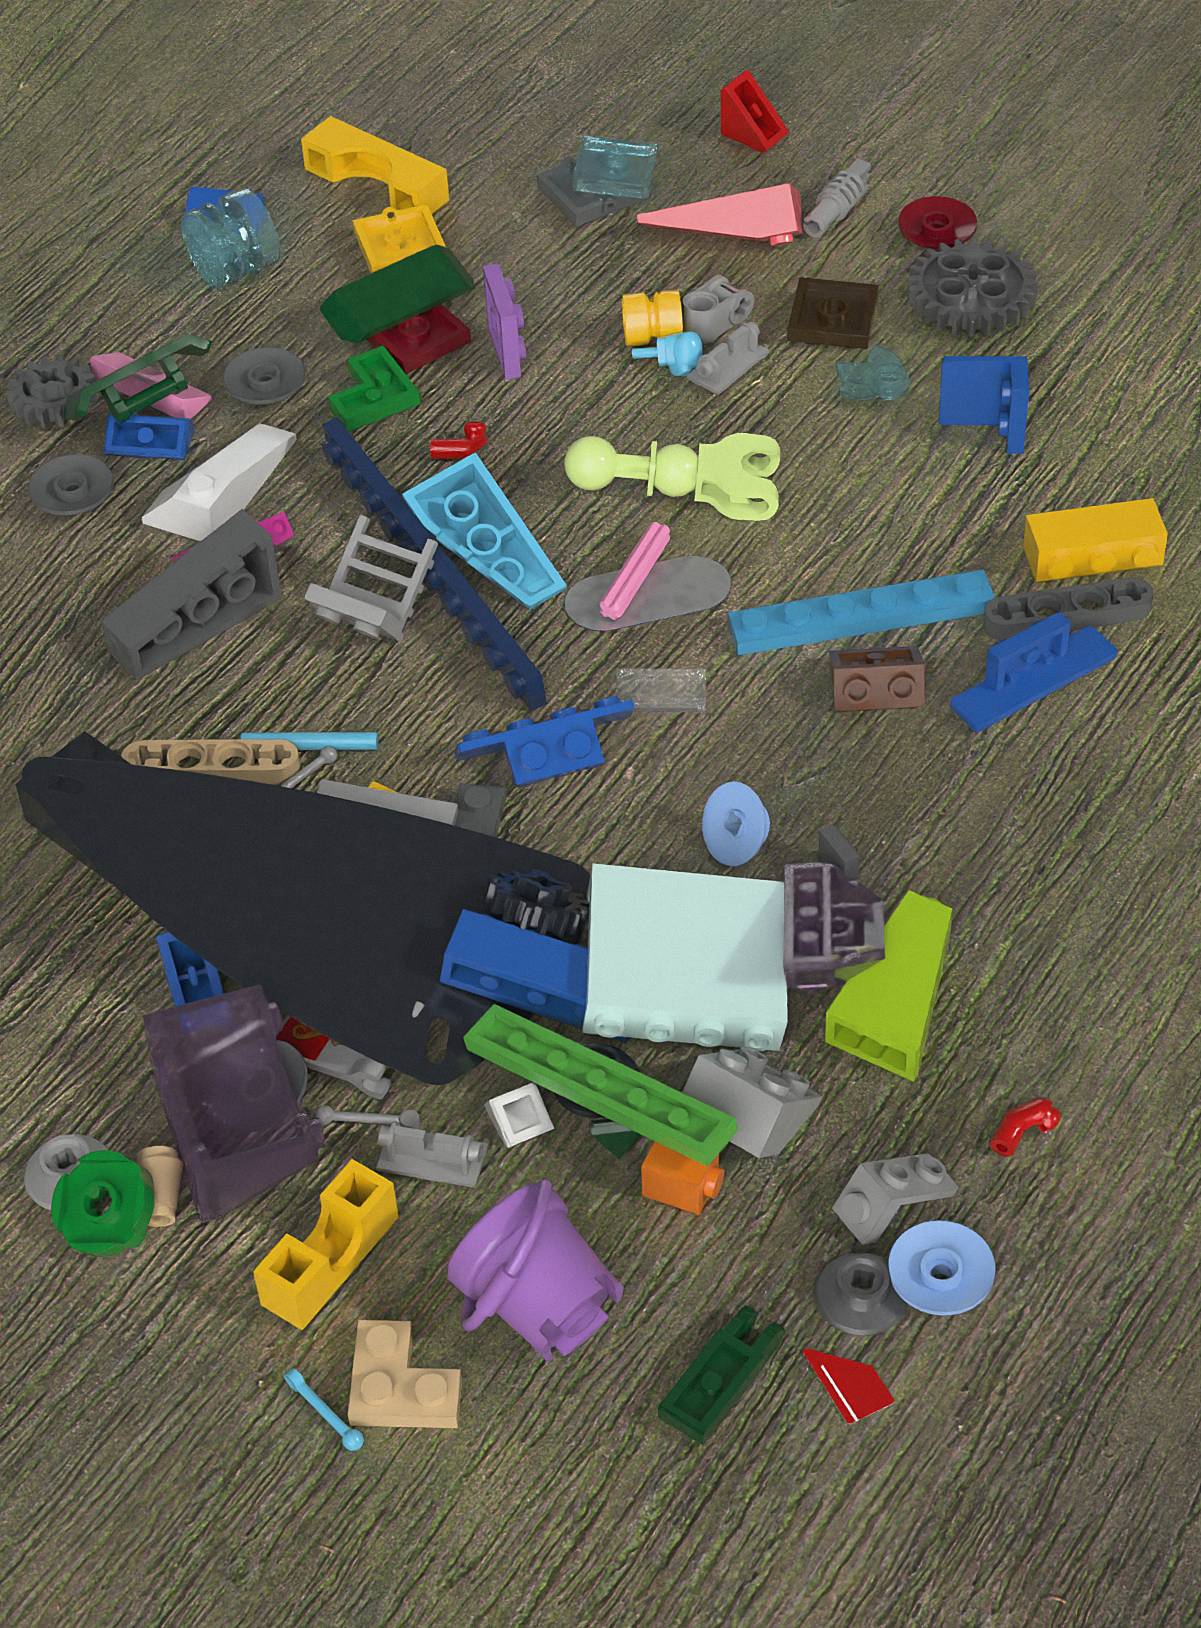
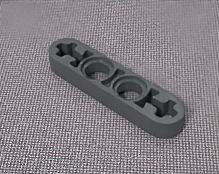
(1067, 601)

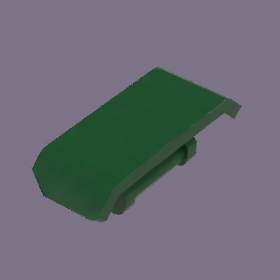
(396, 293)
(175, 382)

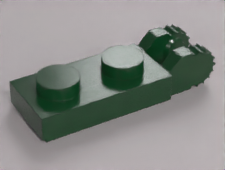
(719, 1377)

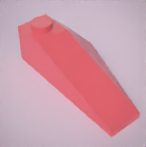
(755, 215)

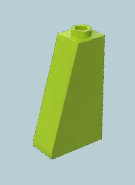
(890, 1006)

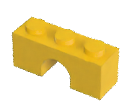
(304, 1275)

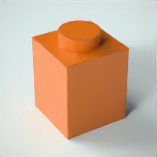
(679, 1180)

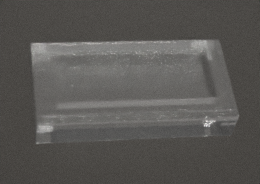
(663, 689)

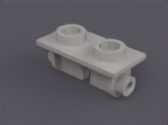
(729, 359)
(430, 1155)

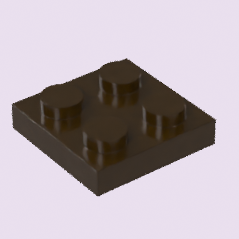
(833, 313)

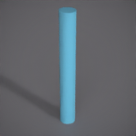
(319, 740)

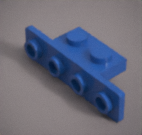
(1030, 668)
(549, 747)

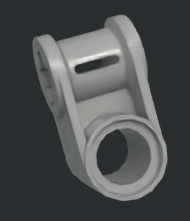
(715, 308)

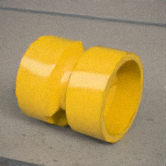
(650, 317)

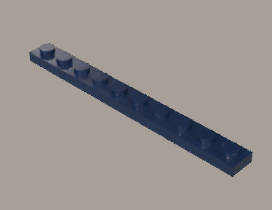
(455, 592)

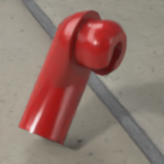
(462, 447)
(1019, 1119)

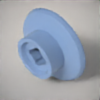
(722, 828)

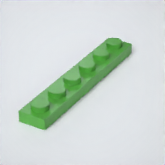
(601, 1085)

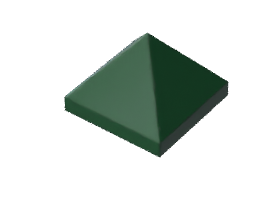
(612, 1136)

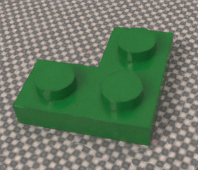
(380, 390)

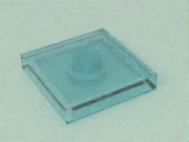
(615, 167)

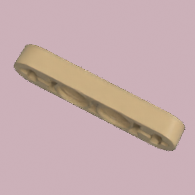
(215, 752)

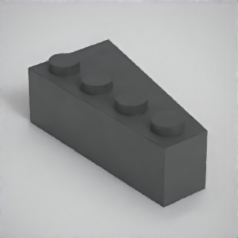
(196, 597)

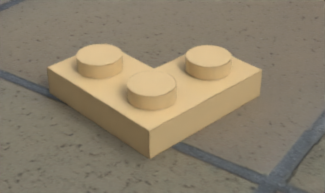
(391, 1392)

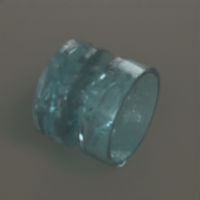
(230, 238)

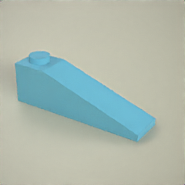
(479, 524)

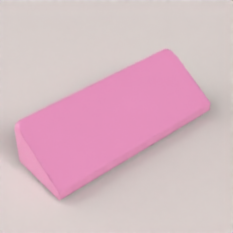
(180, 405)

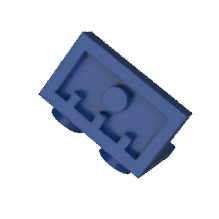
(986, 393)

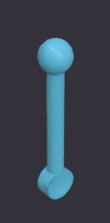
(352, 1438)

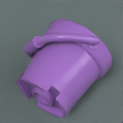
(532, 1272)

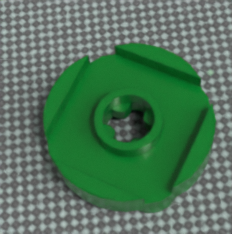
(129, 1211)

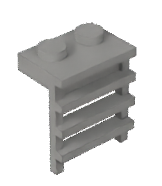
(366, 610)

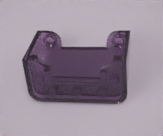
(229, 1098)

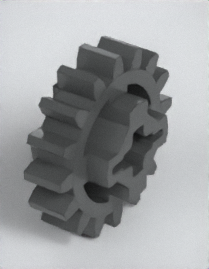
(48, 388)

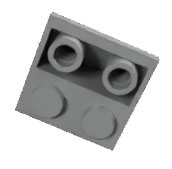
(764, 1101)

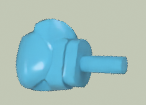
(676, 350)

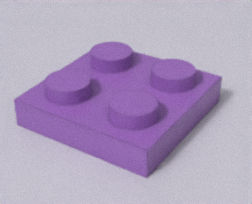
(504, 321)

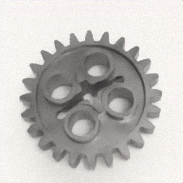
(972, 287)

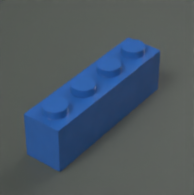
(518, 968)

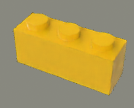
(1094, 540)

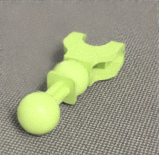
(720, 473)

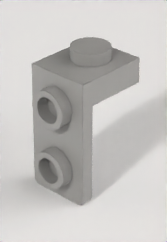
(883, 1186)

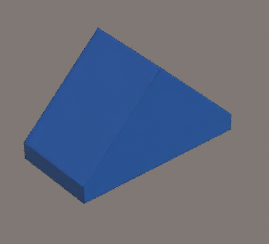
(186, 973)

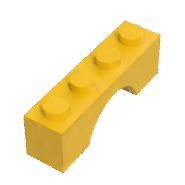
(343, 151)

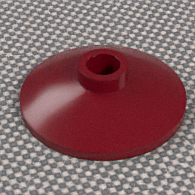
(937, 221)

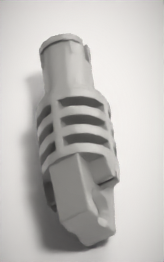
(838, 198)

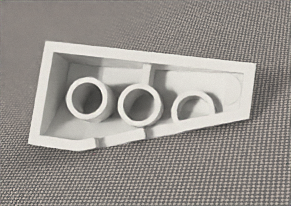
(220, 484)

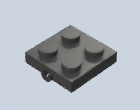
(577, 205)

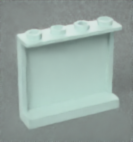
(685, 958)

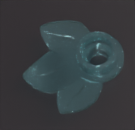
(878, 377)

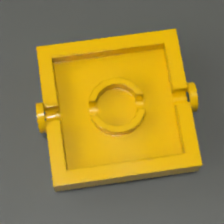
(395, 238)

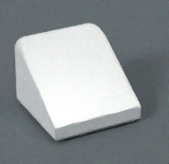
(519, 1115)

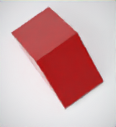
(749, 114)

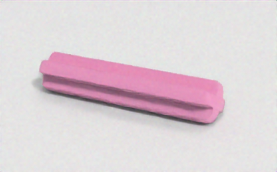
(634, 570)

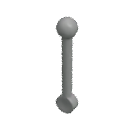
(327, 756)
(407, 1118)

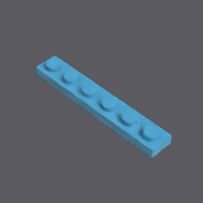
(859, 612)

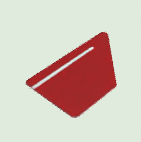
(851, 1385)

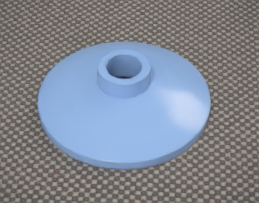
(945, 1250)

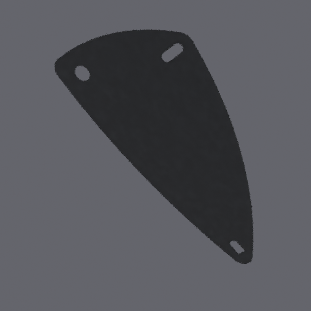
(301, 893)

